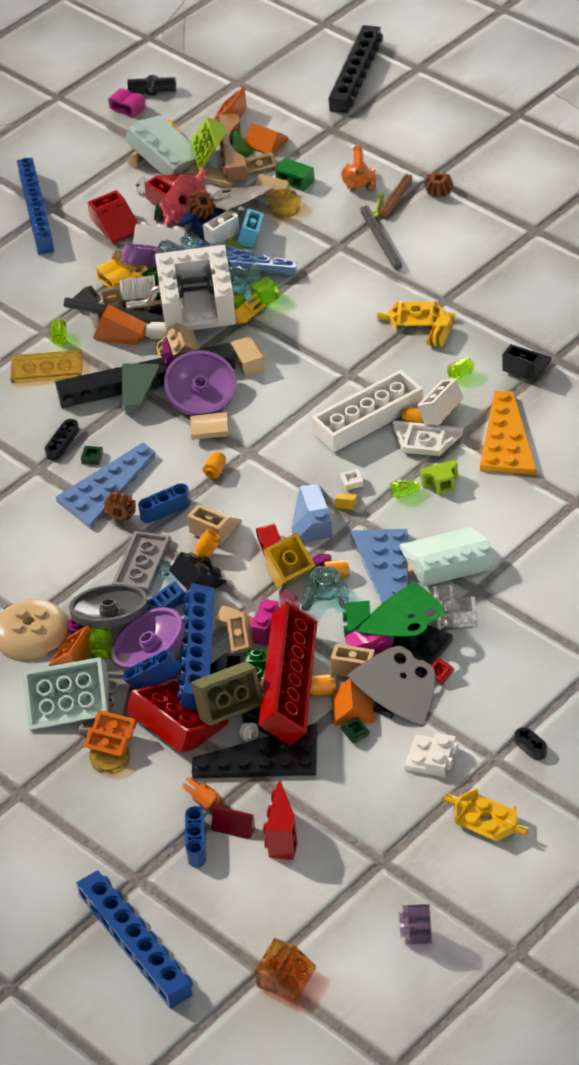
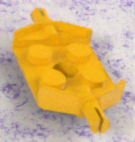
(402, 313)
(473, 807)

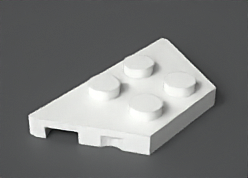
(425, 439)

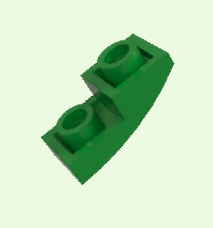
(258, 659)

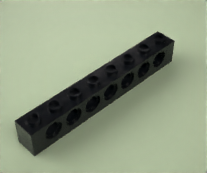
(355, 69)

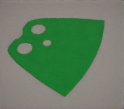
(392, 615)

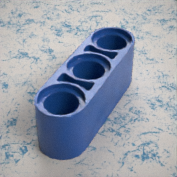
(164, 503)
(152, 670)
(195, 836)

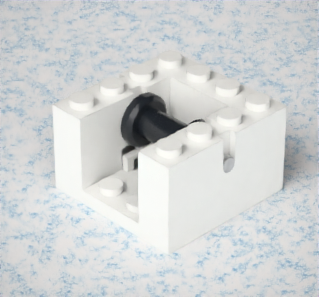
(198, 279)

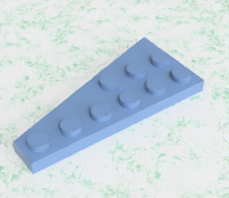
(245, 259)
(88, 496)
(383, 559)

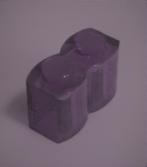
(415, 924)

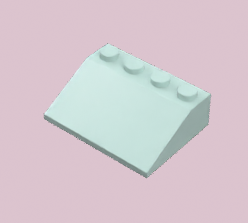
(161, 145)
(449, 556)
(66, 693)

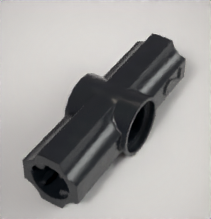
(152, 85)

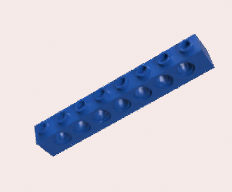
(35, 206)
(196, 639)
(135, 939)

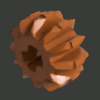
(438, 184)
(201, 204)
(119, 506)

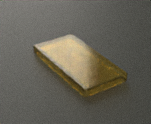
(46, 366)

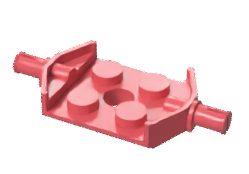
(183, 187)

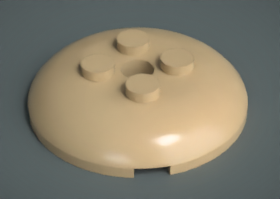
(32, 629)

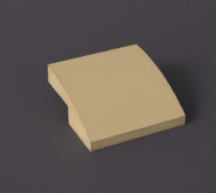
(209, 425)

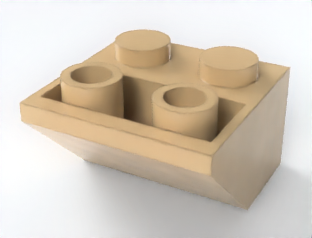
(180, 340)
(210, 518)

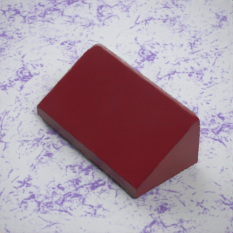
(232, 822)

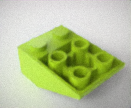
(207, 140)

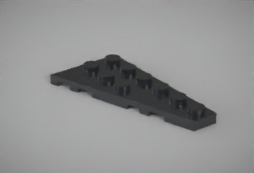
(425, 646)
(261, 758)

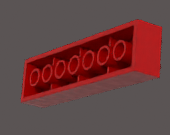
(288, 674)

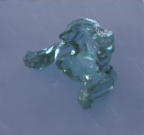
(187, 243)
(242, 279)
(325, 586)

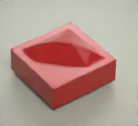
(442, 670)

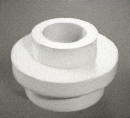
(249, 732)

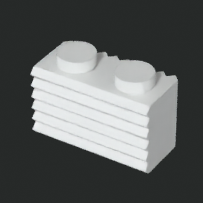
(221, 227)
(136, 288)

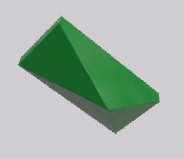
(240, 145)

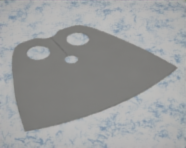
(238, 195)
(382, 682)

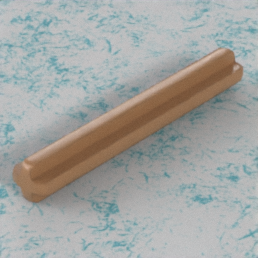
(396, 195)

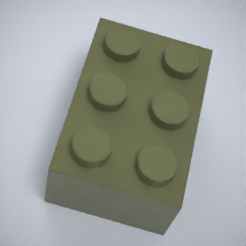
(227, 693)

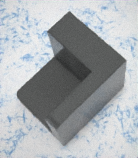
(88, 294)

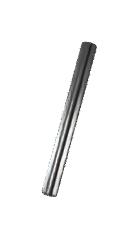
(381, 237)
(100, 308)

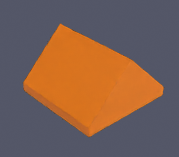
(234, 104)
(264, 139)
(73, 648)
(350, 703)

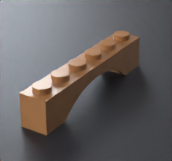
(232, 162)

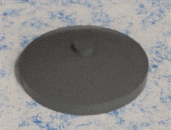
(108, 605)

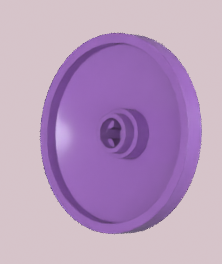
(200, 383)
(146, 636)

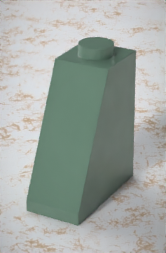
(136, 384)

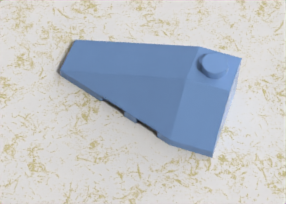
(311, 515)

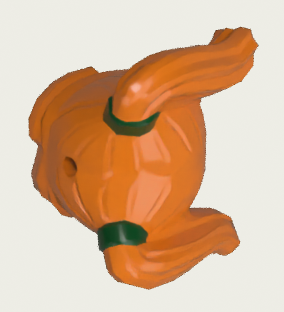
(358, 173)

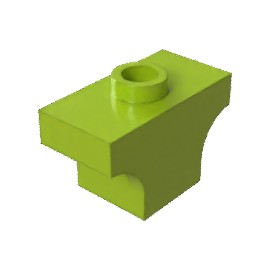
(440, 476)

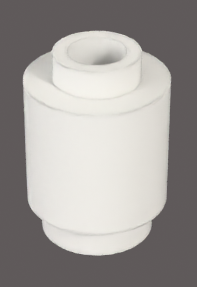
(155, 330)

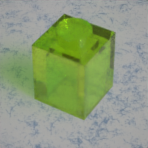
(265, 290)
(100, 643)

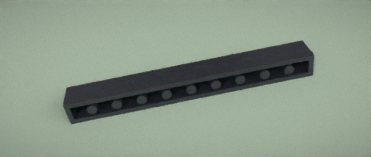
(109, 382)

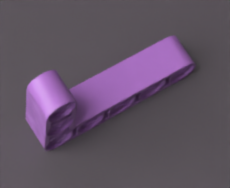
(140, 254)

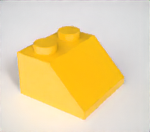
(287, 560)

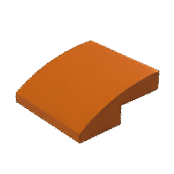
(110, 733)

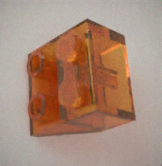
(284, 970)

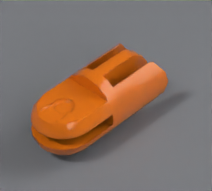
(203, 794)

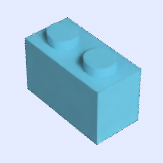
(250, 228)

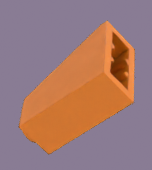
(119, 327)

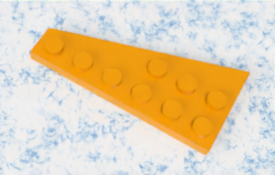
(505, 440)

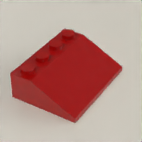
(161, 712)

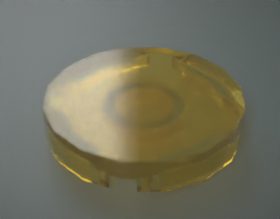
(284, 203)
(117, 256)
(108, 763)

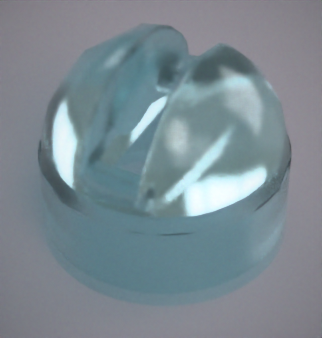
(162, 572)

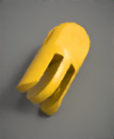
(246, 311)
(440, 331)

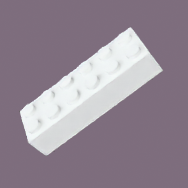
(366, 410)

